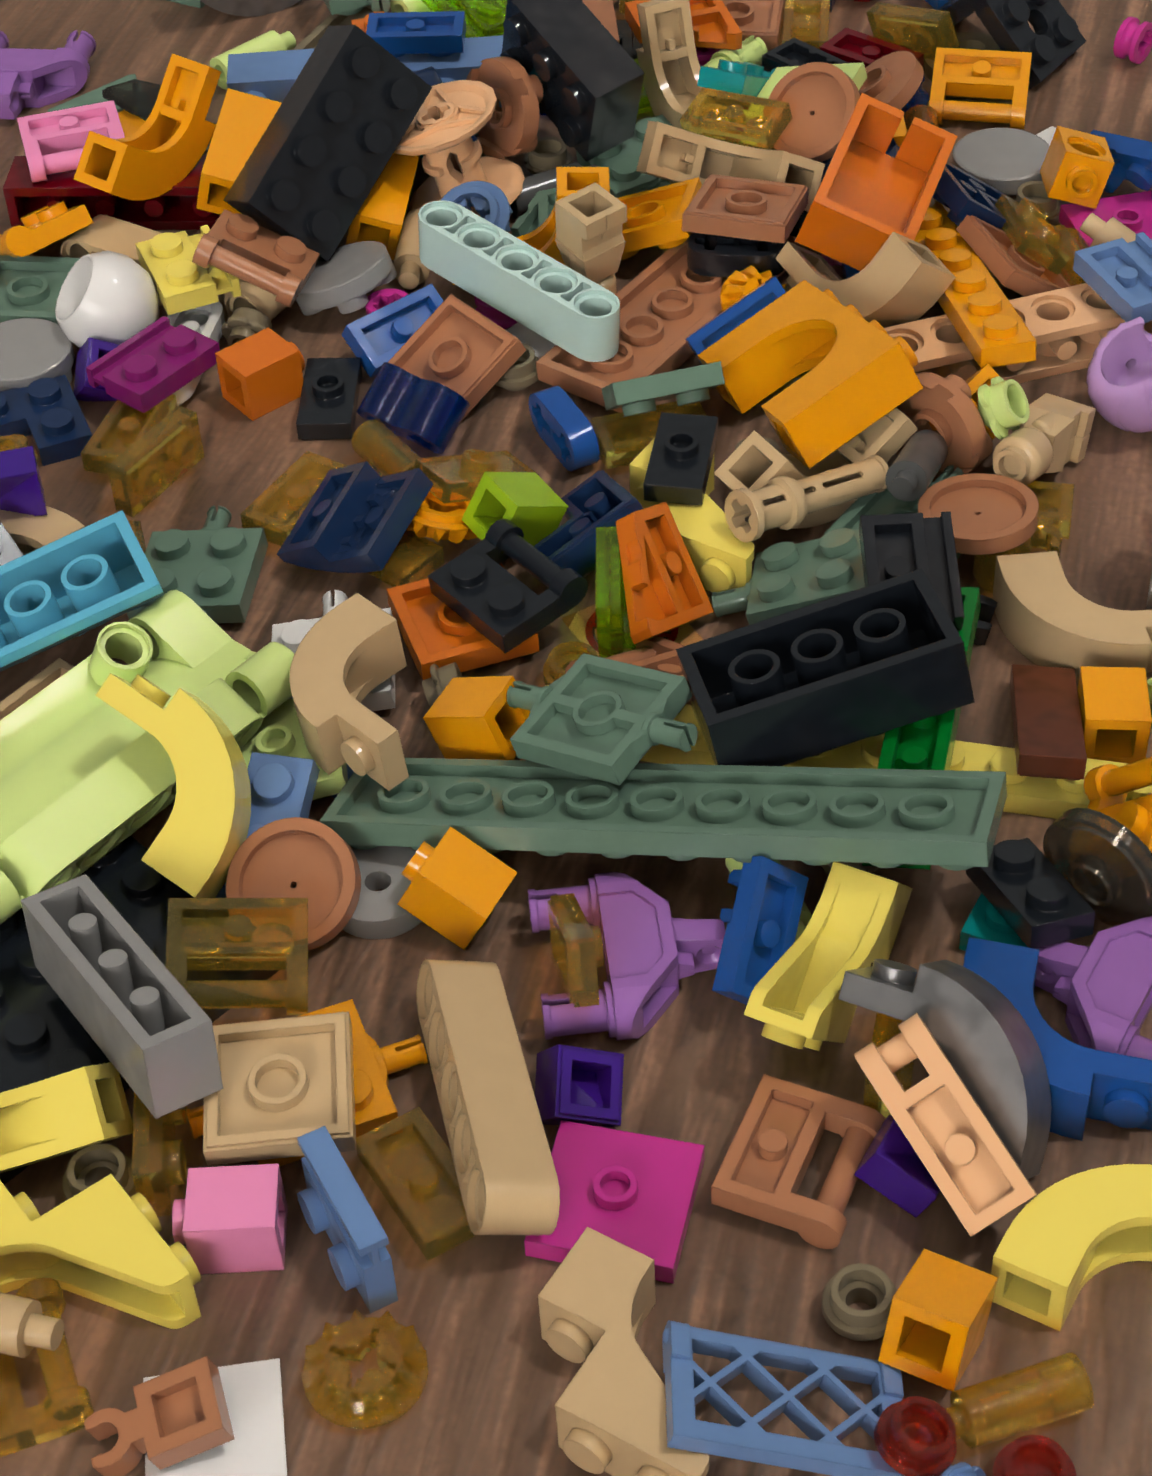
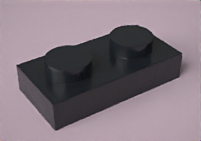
(1032, 895)

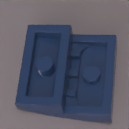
(355, 519)

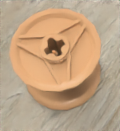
(443, 137)

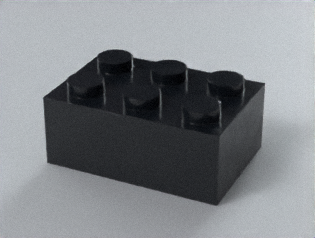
(584, 72)

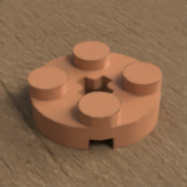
(516, 124)
(950, 409)

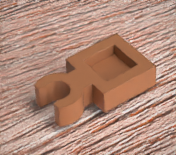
(173, 1420)

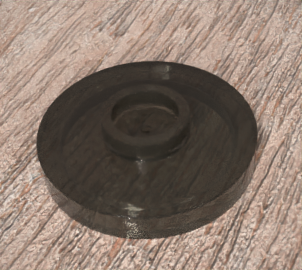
(1102, 864)

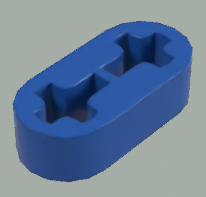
(564, 428)

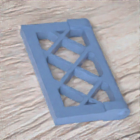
(746, 1439)

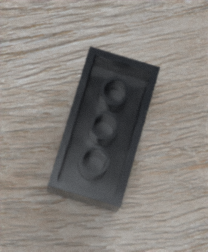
(329, 140)
(827, 674)

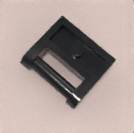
(498, 601)

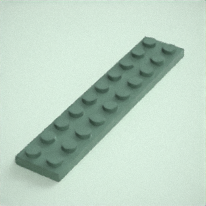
(684, 812)

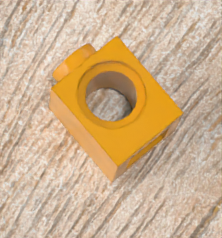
(1076, 167)

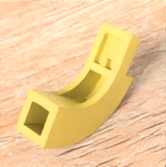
(211, 784)
(62, 1115)
(1070, 1237)

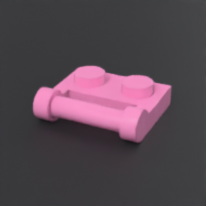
(57, 138)

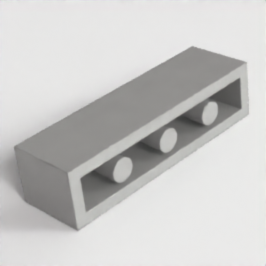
(123, 996)

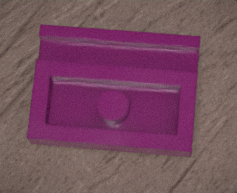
(153, 364)

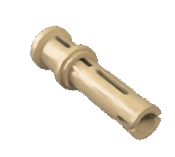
(788, 501)

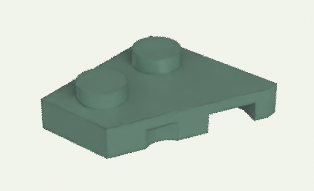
(686, 385)

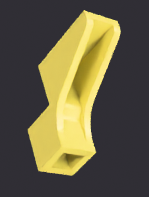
(716, 553)
(847, 931)
(102, 1250)

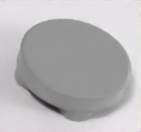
(1001, 157)
(347, 278)
(33, 351)

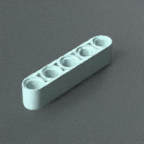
(519, 281)

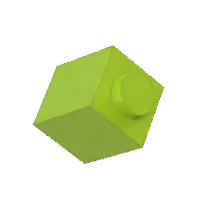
(515, 497)

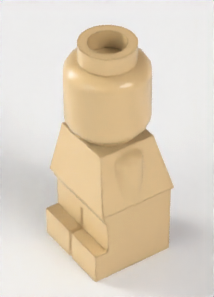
(591, 233)
(1047, 441)

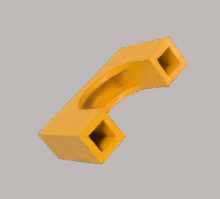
(236, 136)
(853, 376)

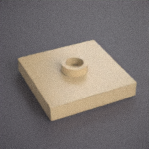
(279, 1085)

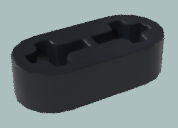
(723, 255)

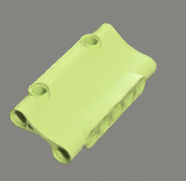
(90, 777)

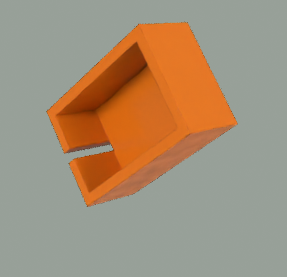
(873, 193)

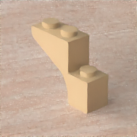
(616, 1401)

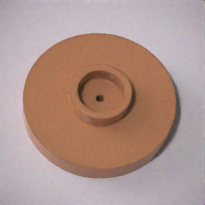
(893, 78)
(820, 107)
(986, 511)
(305, 855)

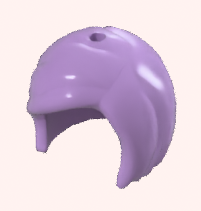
(1122, 377)

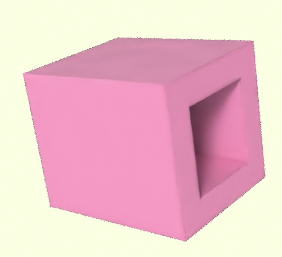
(233, 1218)

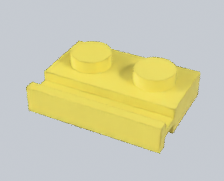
(179, 280)

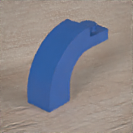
(1080, 1078)

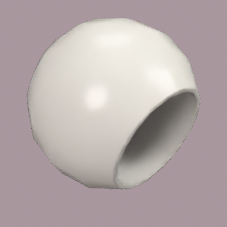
(106, 299)

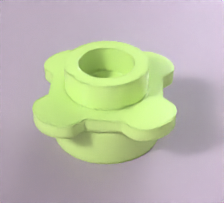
(1003, 406)

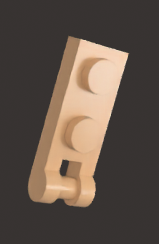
(946, 1128)

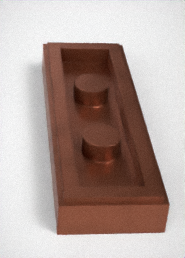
(1047, 722)

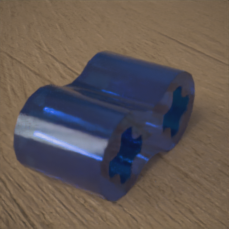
(414, 407)

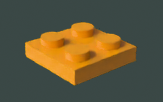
(656, 216)

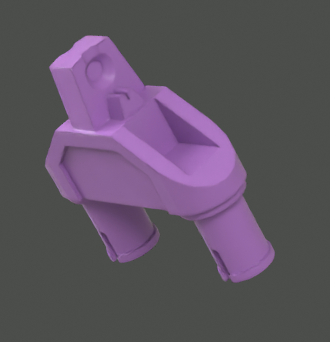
(42, 75)
(641, 951)
(1104, 987)

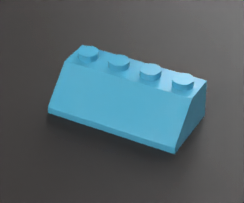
(72, 588)

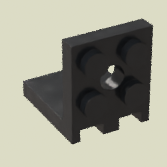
(1006, 21)

